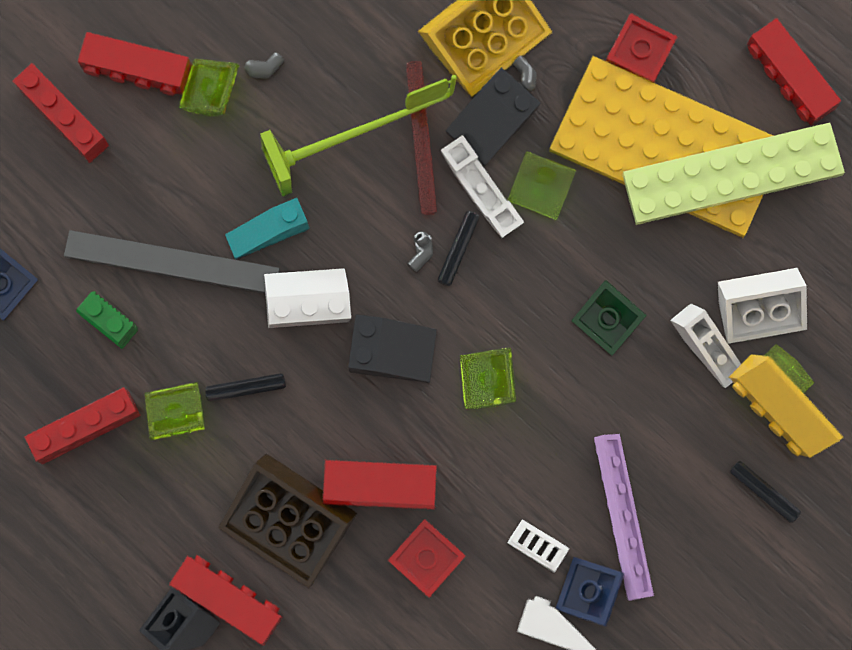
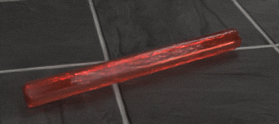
(422, 143)

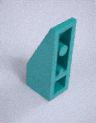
(268, 228)

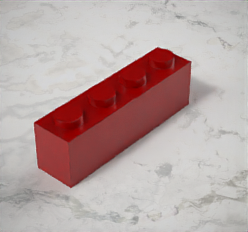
(134, 63)
(793, 72)
(60, 113)
(82, 426)
(226, 600)

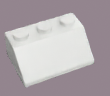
(307, 298)
(763, 305)

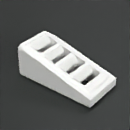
(562, 549)

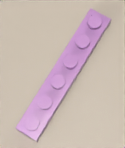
(623, 516)

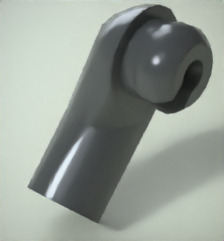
(262, 69)
(528, 73)
(424, 251)

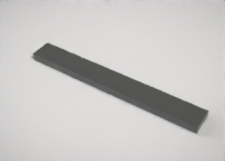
(167, 261)

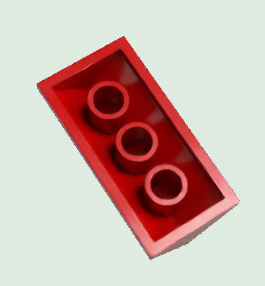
(379, 484)

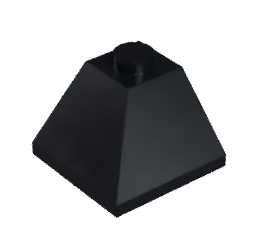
(179, 623)

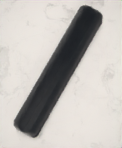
(458, 248)
(245, 387)
(765, 491)

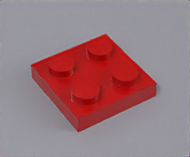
(641, 48)
(426, 558)

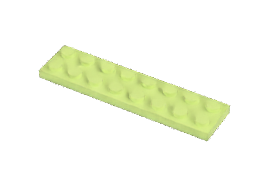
(733, 173)

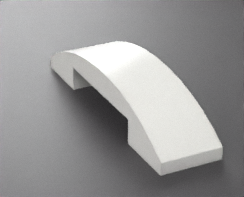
(481, 187)

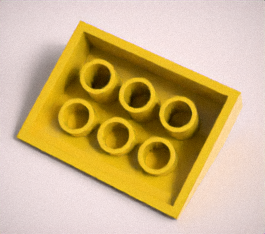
(482, 37)

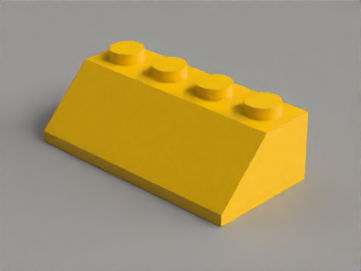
(783, 406)

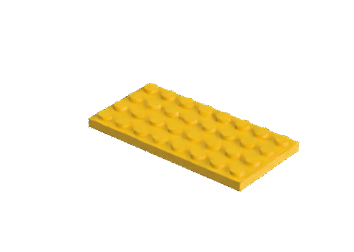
(632, 123)

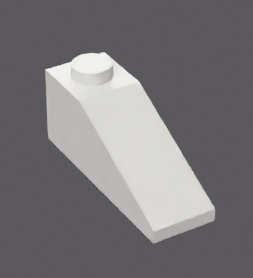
(706, 342)
(550, 626)

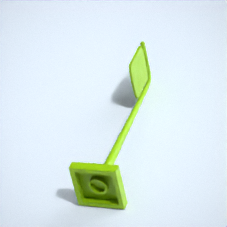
(282, 161)

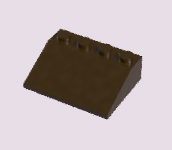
(286, 520)

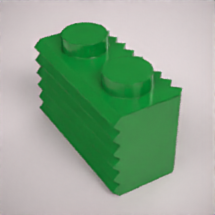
(107, 319)

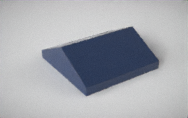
(14, 283)
(589, 591)

